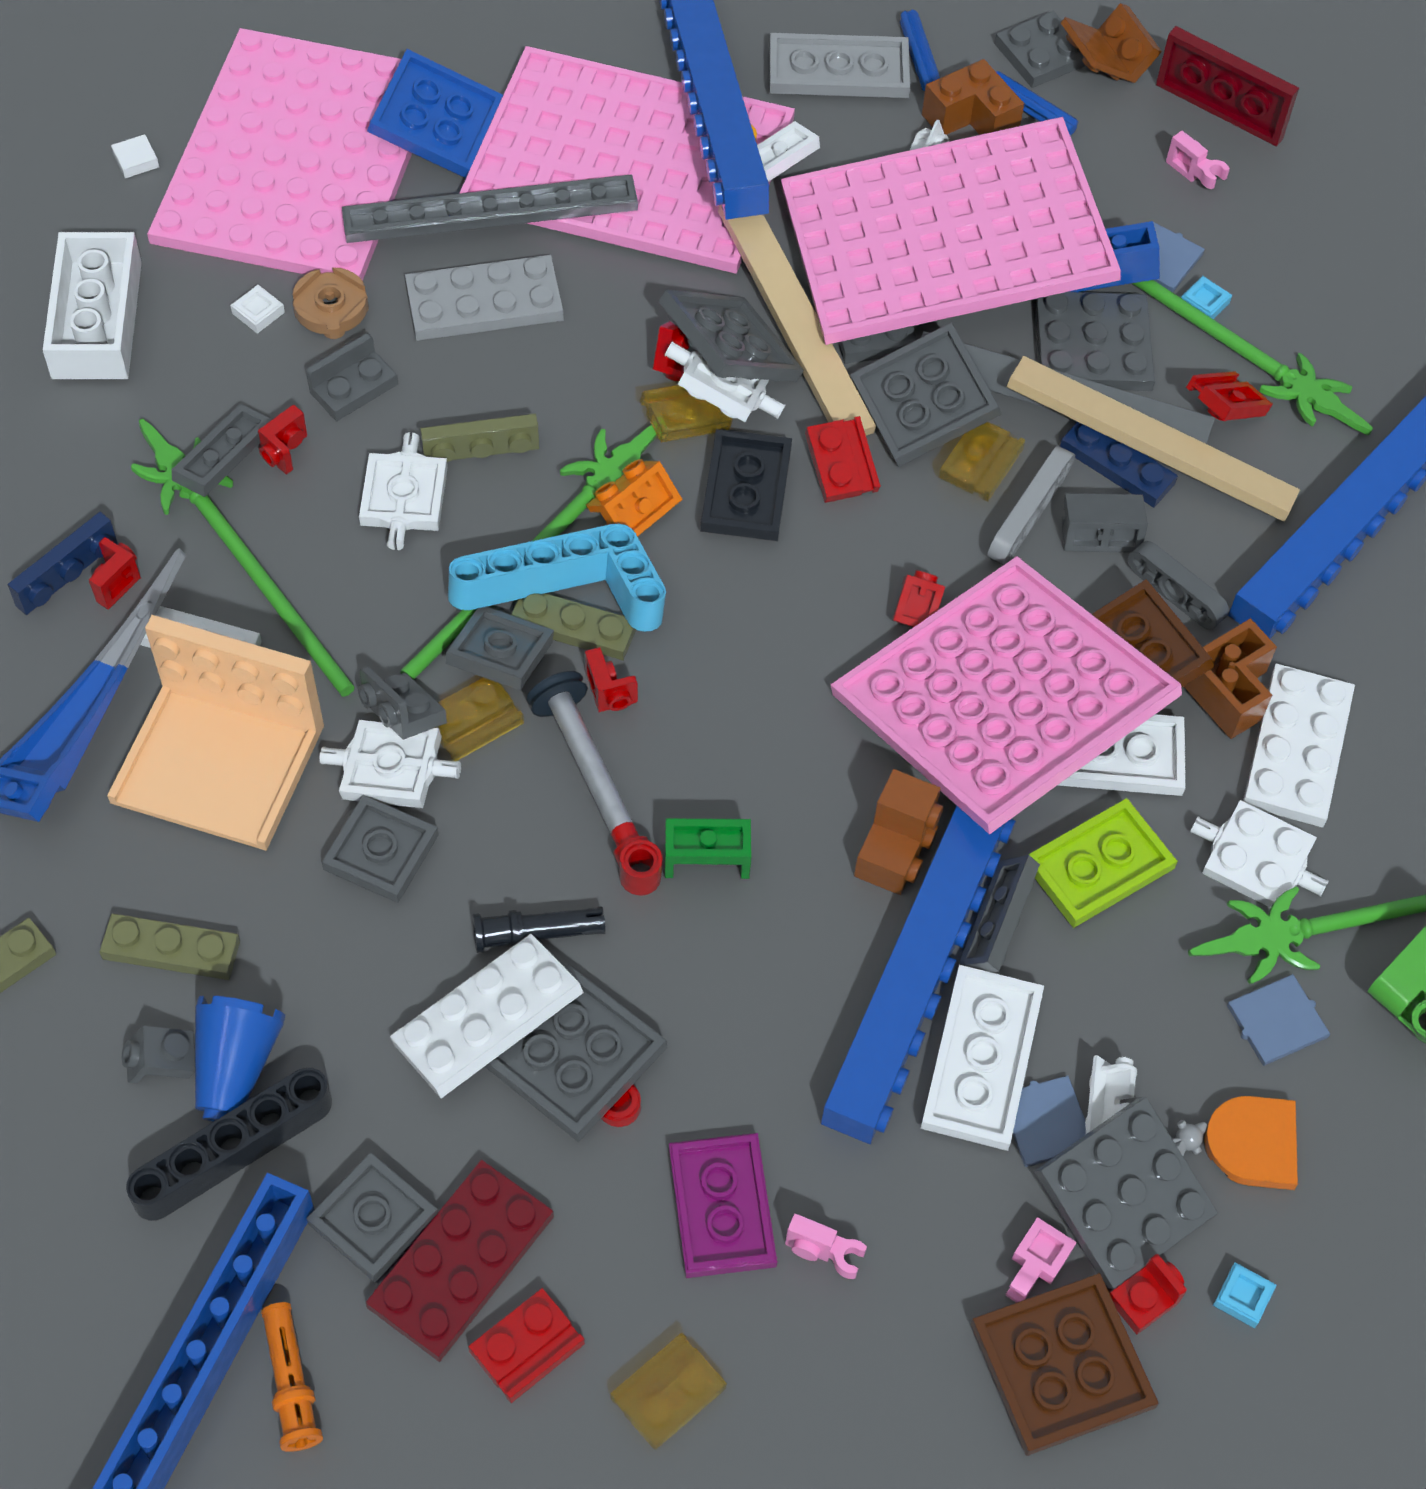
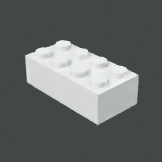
(92, 305)

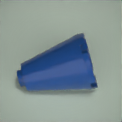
(230, 1051)

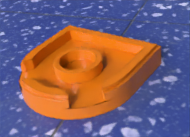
(1255, 1141)

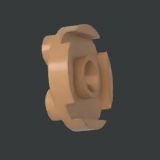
(330, 318)

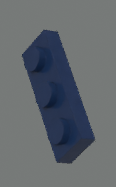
(1120, 463)
(61, 564)

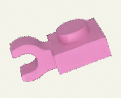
(1190, 160)
(815, 1241)
(1040, 1255)

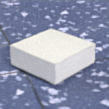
(135, 156)
(257, 308)

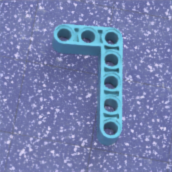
(563, 563)

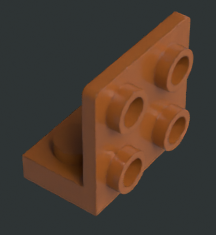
(1118, 47)

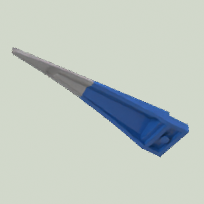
(54, 746)

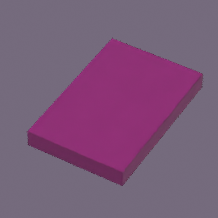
(722, 1205)

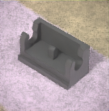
(1103, 522)

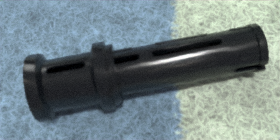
(514, 927)

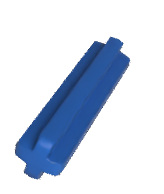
(919, 47)
(1039, 107)

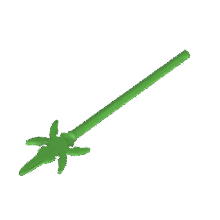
(1303, 387)
(167, 458)
(604, 471)
(1275, 934)

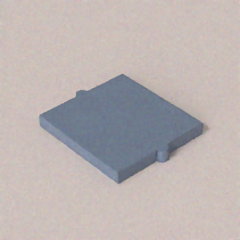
(1176, 257)
(1278, 1020)
(1047, 1120)

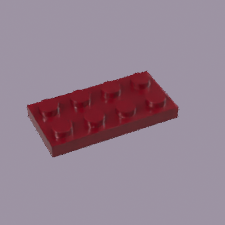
(1226, 86)
(459, 1260)

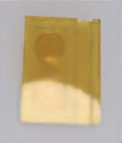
(680, 415)
(981, 459)
(477, 717)
(668, 1391)

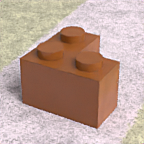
(972, 98)
(1232, 687)
(901, 827)

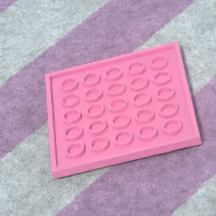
(1005, 693)

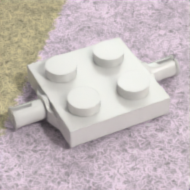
(732, 395)
(403, 491)
(388, 767)
(1259, 854)

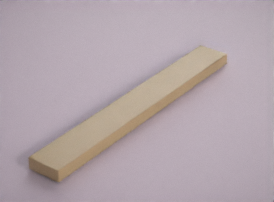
(797, 320)
(1153, 438)

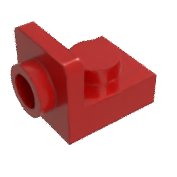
(667, 333)
(280, 435)
(114, 576)
(918, 598)
(606, 688)
(1149, 1294)

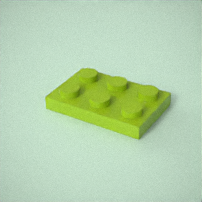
(1101, 862)

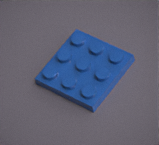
(435, 113)

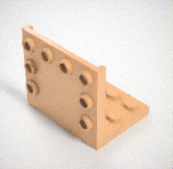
(221, 735)

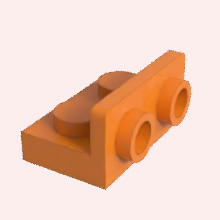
(637, 496)

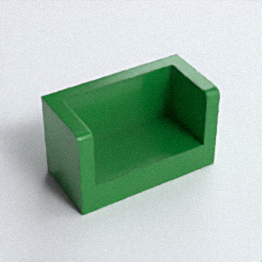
(708, 843)

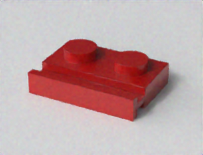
(1228, 397)
(842, 459)
(526, 1345)

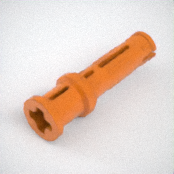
(291, 1401)

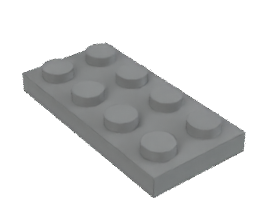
(839, 65)
(484, 297)

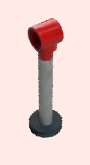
(558, 697)

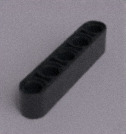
(219, 1163)

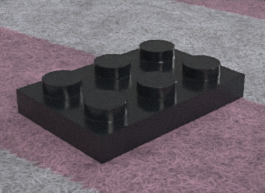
(746, 485)

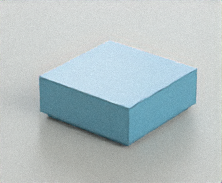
(1207, 297)
(1244, 1295)

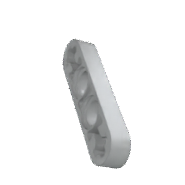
(1031, 505)

